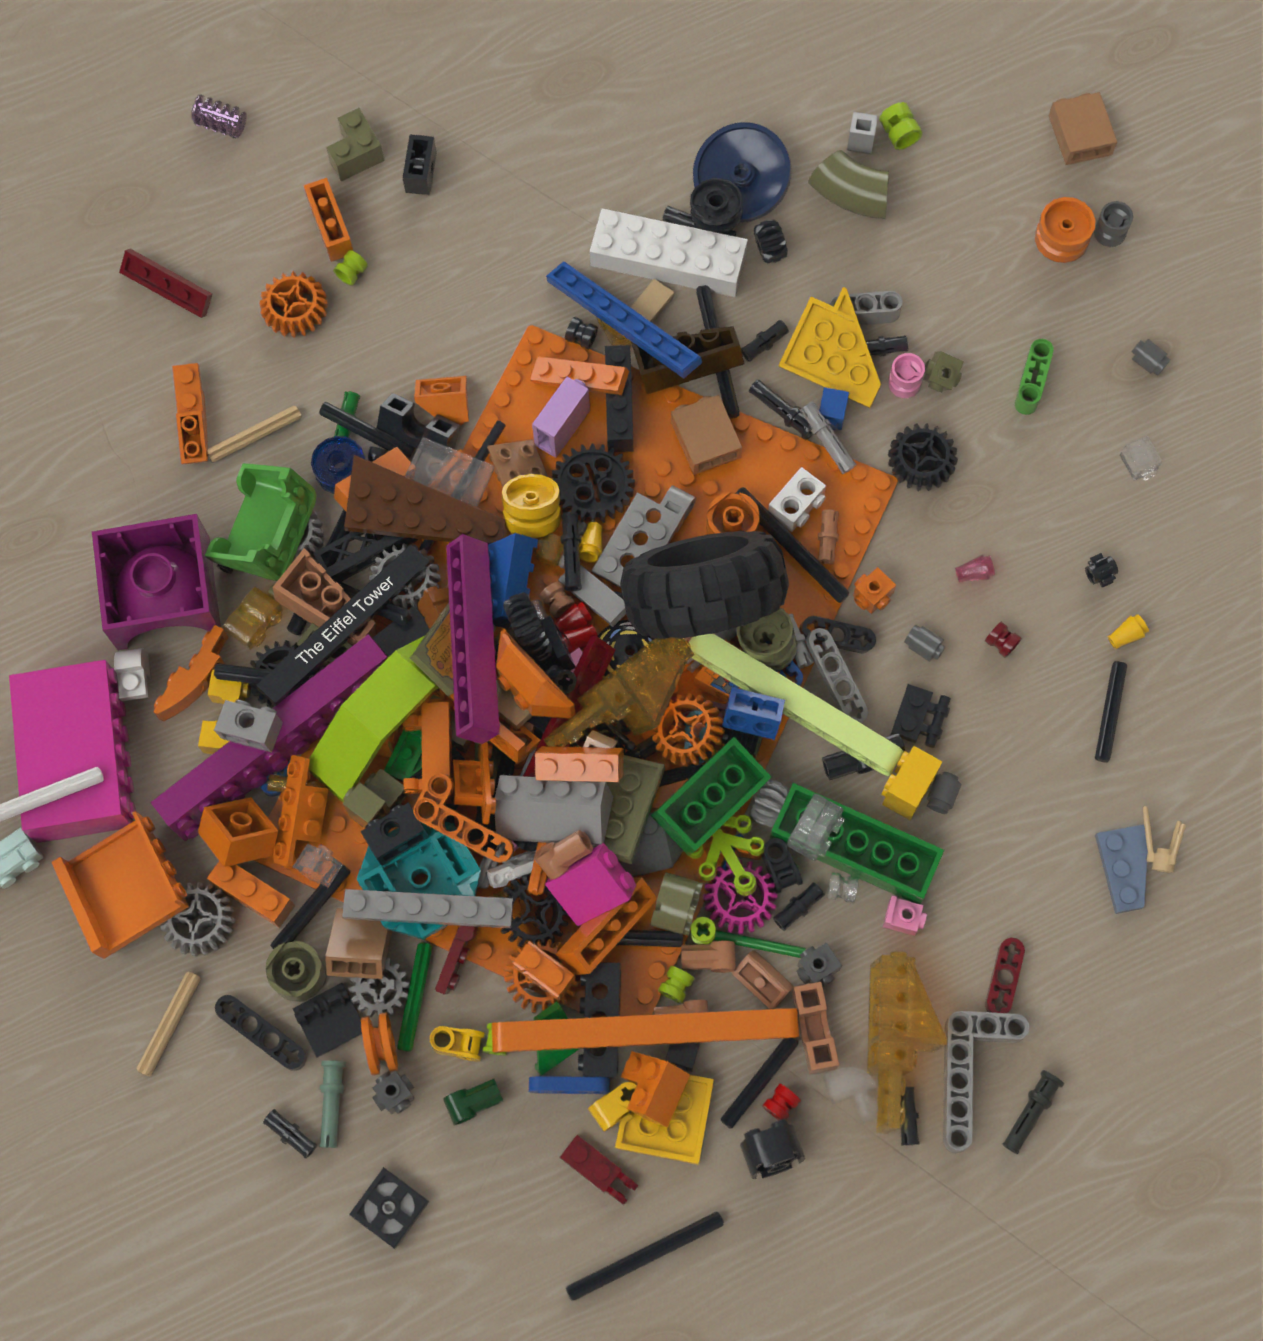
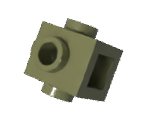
(951, 371)

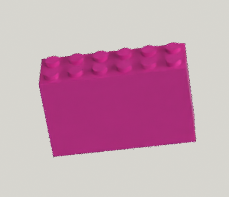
(64, 726)

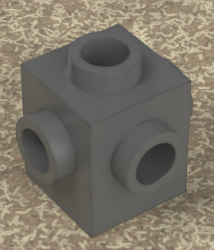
(822, 957)
(402, 1097)

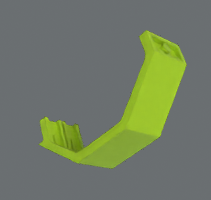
(369, 720)

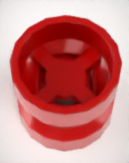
(781, 1102)

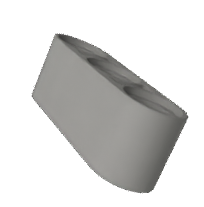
(876, 303)

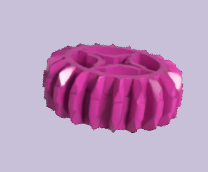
(750, 903)

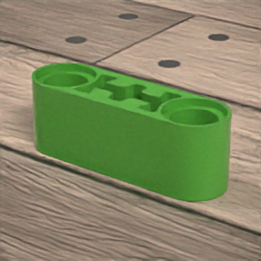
(1032, 363)

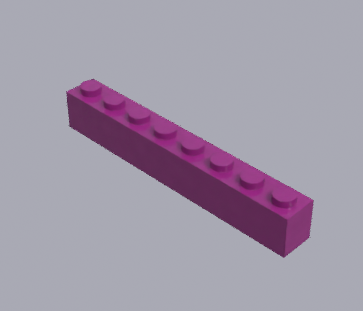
(472, 640)

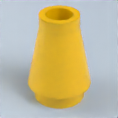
(591, 543)
(1129, 631)

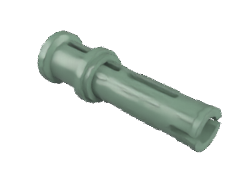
(332, 1088)

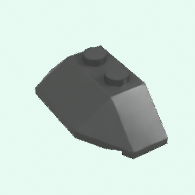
(655, 851)

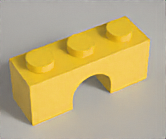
(218, 692)

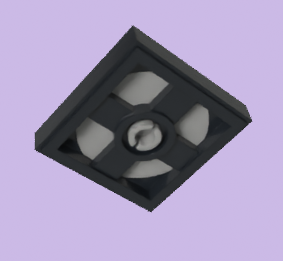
(389, 1208)

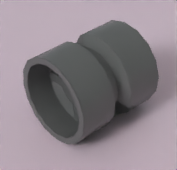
(1113, 224)

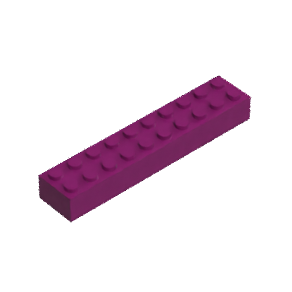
(240, 768)

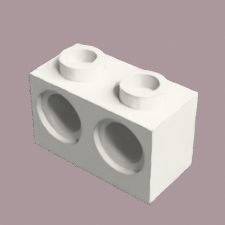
(792, 497)

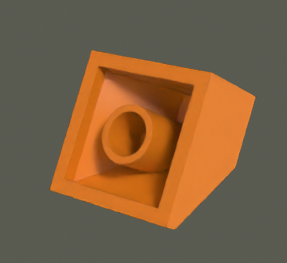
(444, 397)

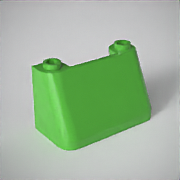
(268, 522)

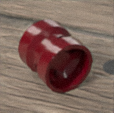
(1003, 639)

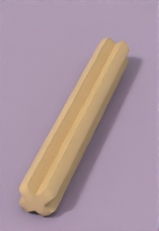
(254, 433)
(168, 1024)

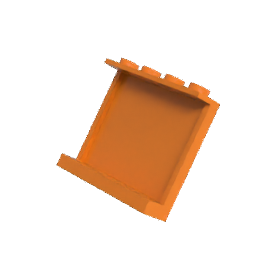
(121, 887)

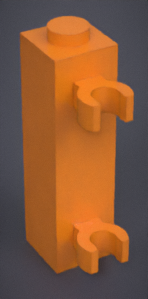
(436, 745)

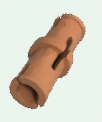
(828, 536)

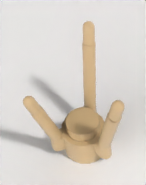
(1164, 859)

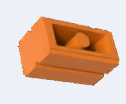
(544, 971)

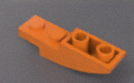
(190, 413)
(188, 685)

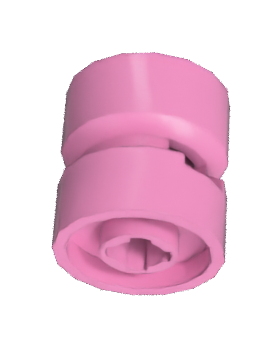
(906, 375)

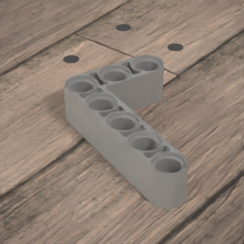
(965, 1067)

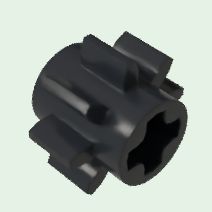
(1101, 570)

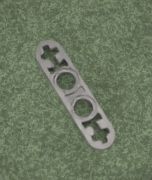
(841, 674)

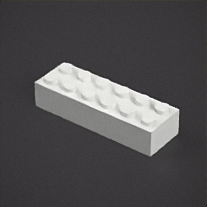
(668, 252)

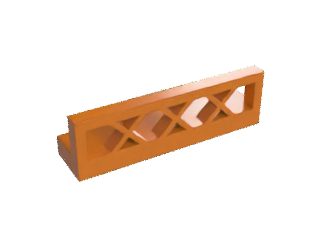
(507, 740)

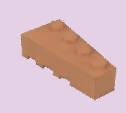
(314, 595)

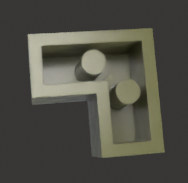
(358, 148)
(375, 799)

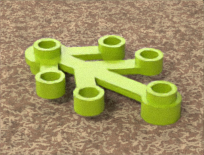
(723, 844)

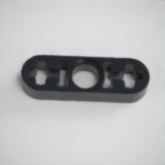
(858, 631)

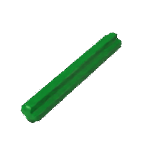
(415, 997)

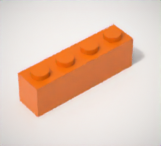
(600, 935)

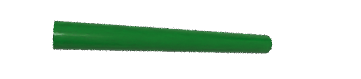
(755, 943)

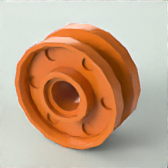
(379, 1043)

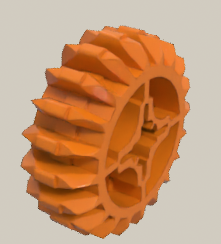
(288, 295)
(696, 723)
(520, 985)

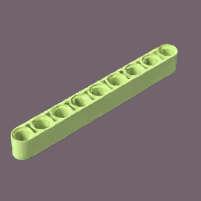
(799, 703)

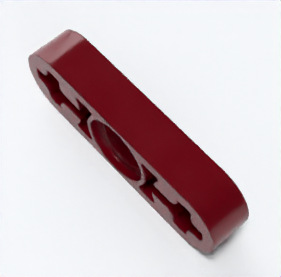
(1017, 959)

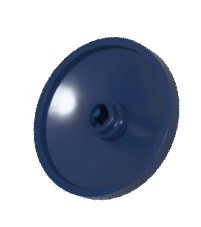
(752, 161)

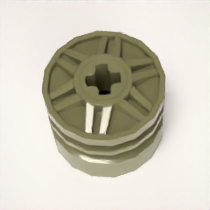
(778, 631)

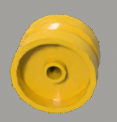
(531, 505)

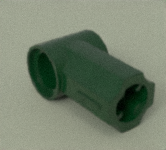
(467, 1103)

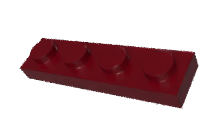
(165, 283)

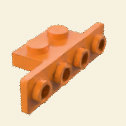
(473, 782)
(301, 811)

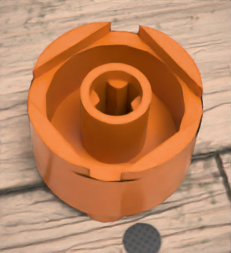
(732, 508)

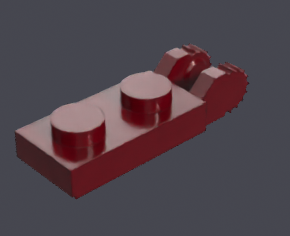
(457, 955)
(596, 1168)

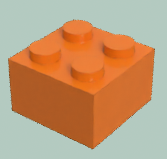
(237, 831)

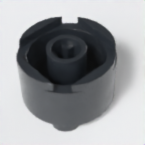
(772, 1149)

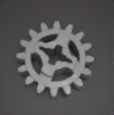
(392, 987)

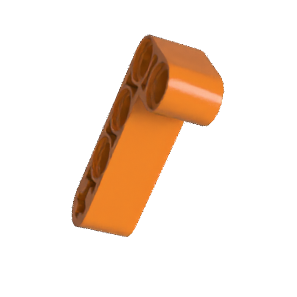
(466, 824)

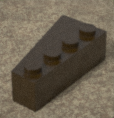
(715, 346)

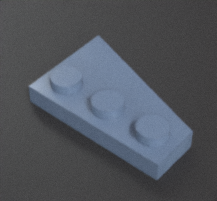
(1125, 866)

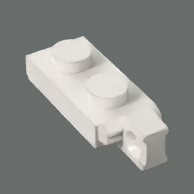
(511, 869)

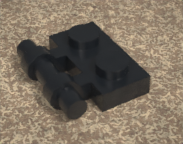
(912, 714)

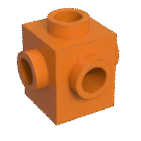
(873, 591)

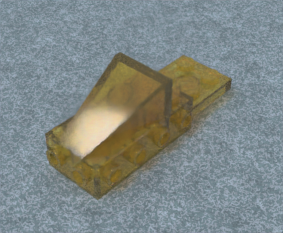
(632, 692)
(898, 1027)

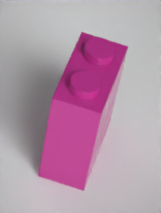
(592, 885)

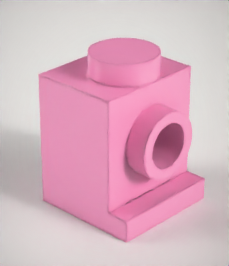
(895, 920)

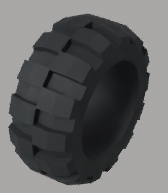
(704, 584)

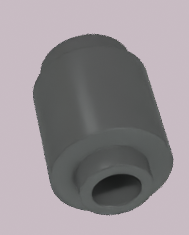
(1150, 357)
(925, 643)
(943, 792)

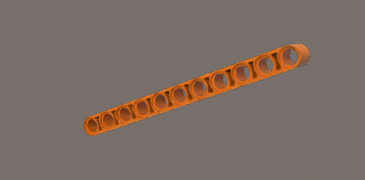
(644, 1030)

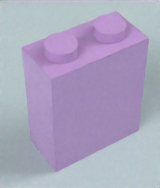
(561, 416)

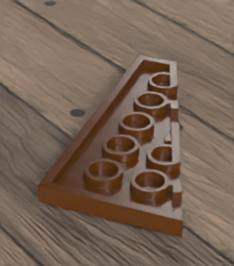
(401, 507)

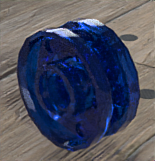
(328, 454)

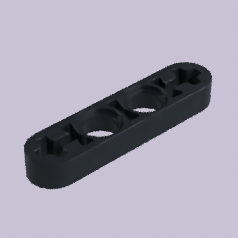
(262, 1030)

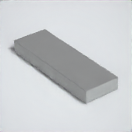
(599, 597)

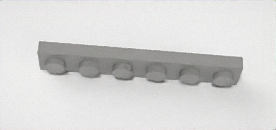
(428, 908)

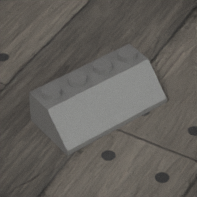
(551, 809)

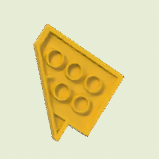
(832, 350)

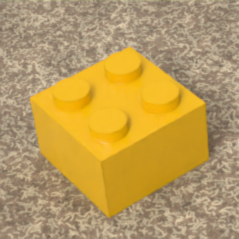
(914, 776)

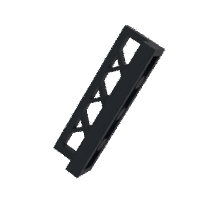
(361, 559)

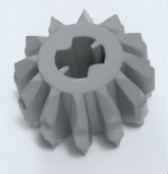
(769, 802)

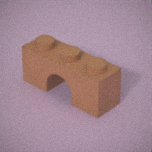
(814, 1028)

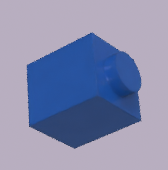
(833, 406)

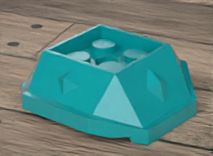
(444, 860)

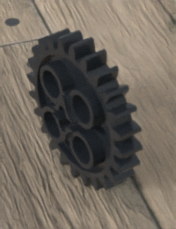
(615, 478)

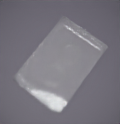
(450, 471)

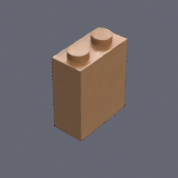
(1082, 128)
(706, 434)
(357, 948)

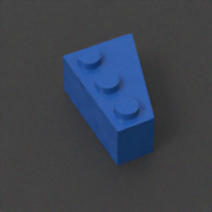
(509, 572)

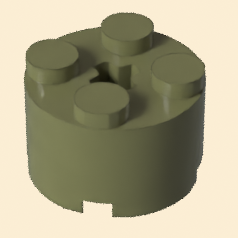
(676, 904)
(297, 956)

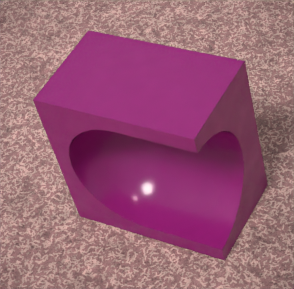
(154, 578)

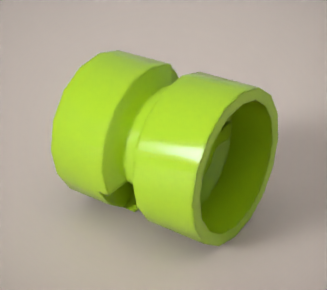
(900, 125)

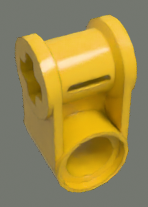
(459, 1043)
(610, 1107)

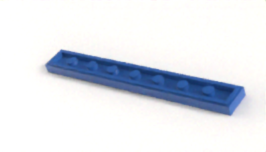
(624, 319)

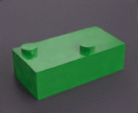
(711, 796)

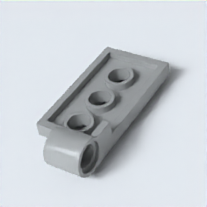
(673, 510)

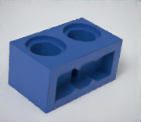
(753, 713)

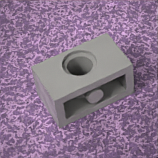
(259, 735)

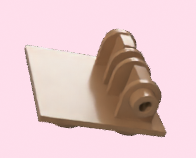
(515, 460)

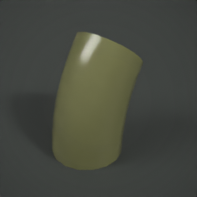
(852, 185)

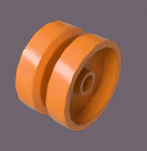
(1065, 229)

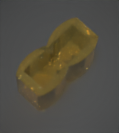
(253, 618)

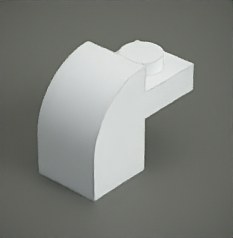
(132, 673)

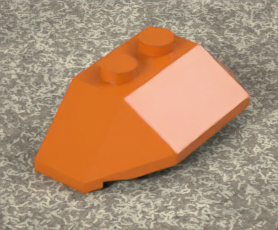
(529, 682)

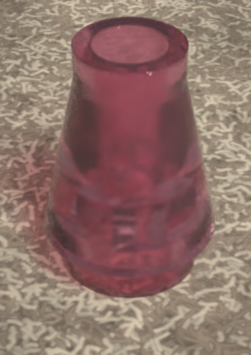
(977, 569)

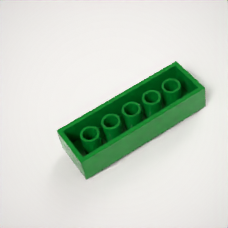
(868, 848)

